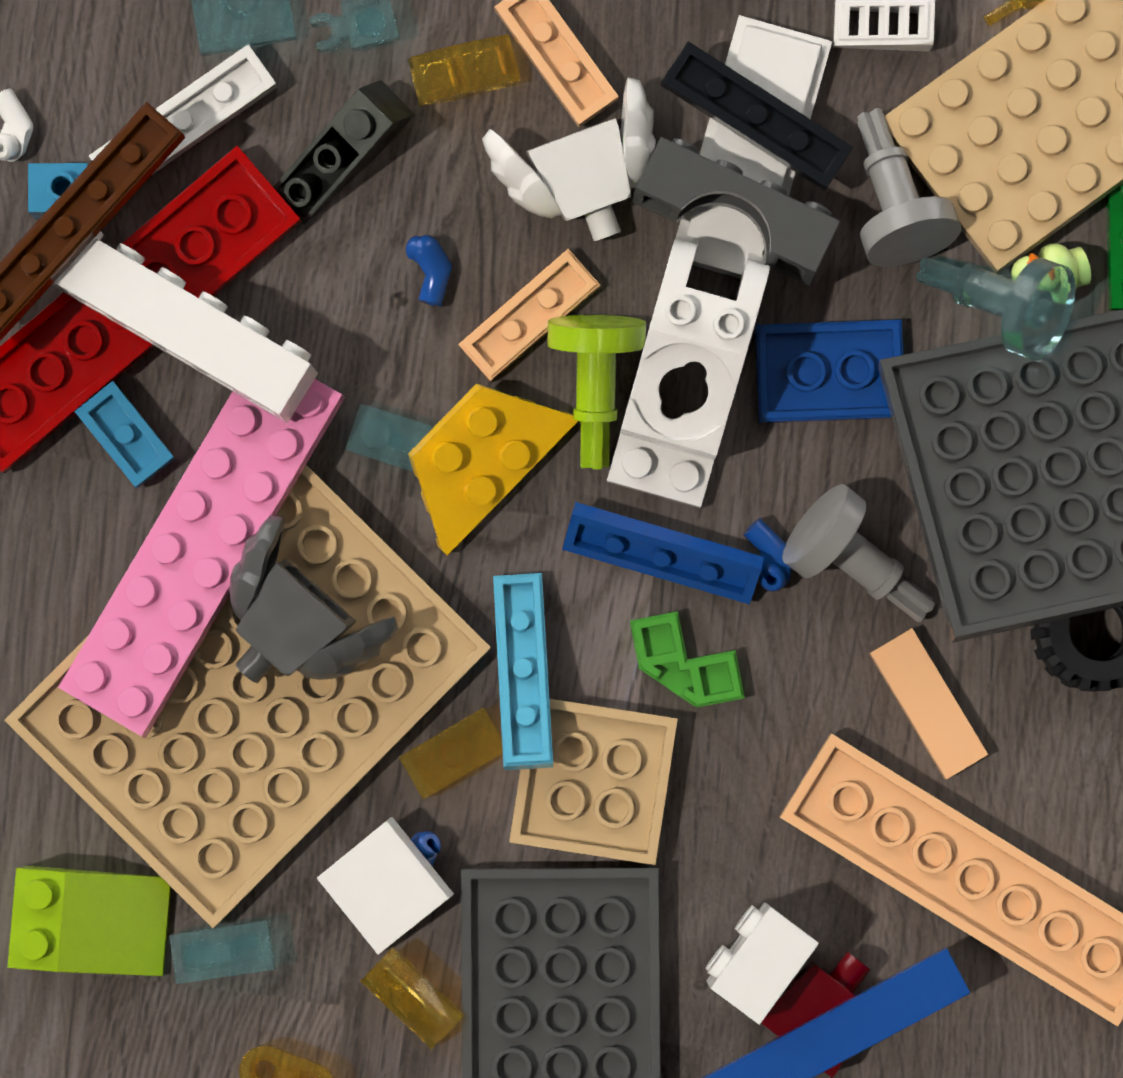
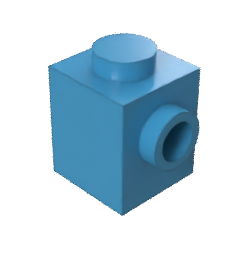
(48, 183)

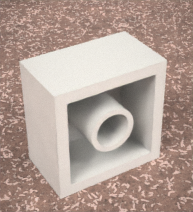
(759, 961)

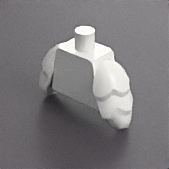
(582, 169)

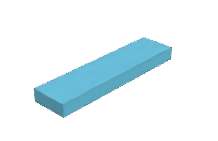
(523, 671)

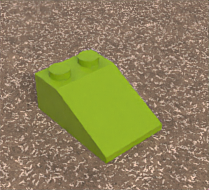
(89, 922)

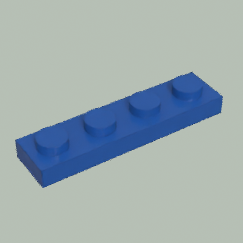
(663, 553)

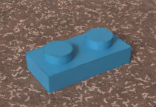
(125, 434)

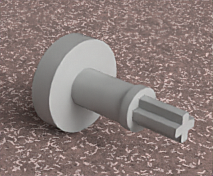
(908, 224)
(830, 536)

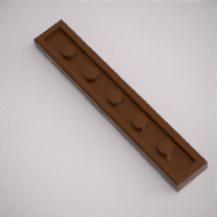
(83, 211)

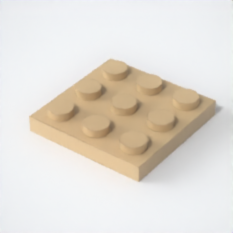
(603, 784)

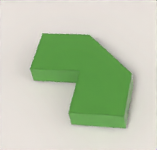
(664, 658)

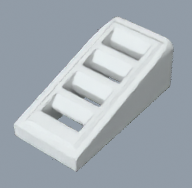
(883, 41)

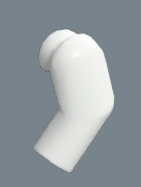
(16, 128)

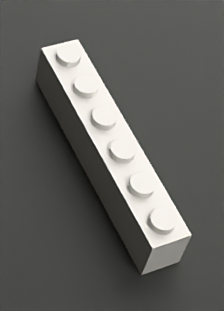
(190, 327)

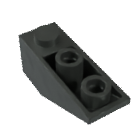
(343, 149)

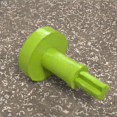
(596, 343)

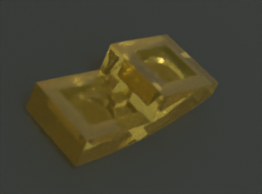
(464, 69)

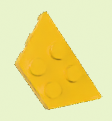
(480, 456)

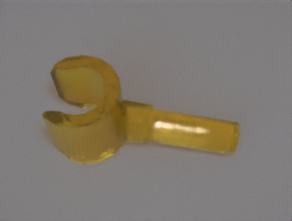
(1007, 8)

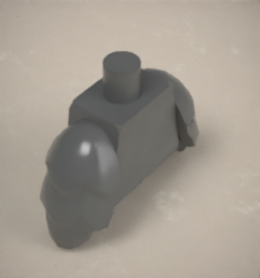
(292, 619)

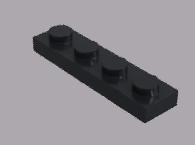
(756, 116)

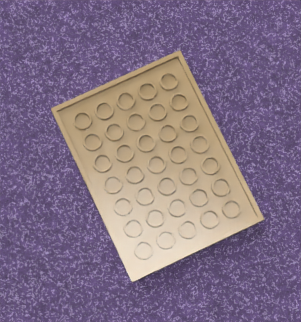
(248, 765)

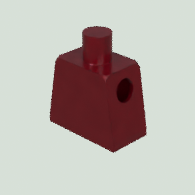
(813, 993)

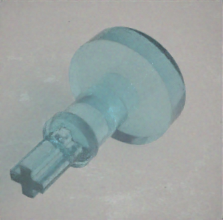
(1031, 307)

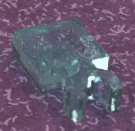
(363, 22)

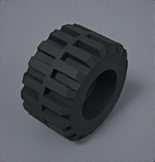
(1072, 667)

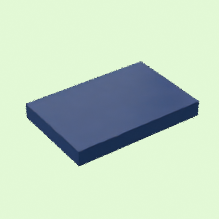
(824, 370)

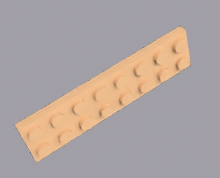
(963, 874)

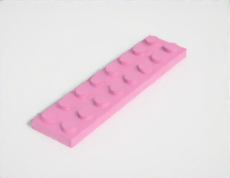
(189, 556)

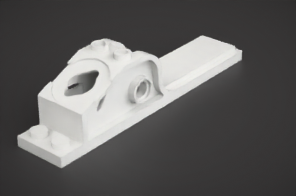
(689, 325)

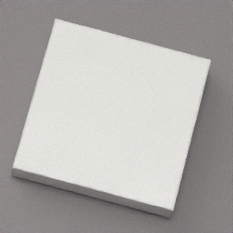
(385, 885)

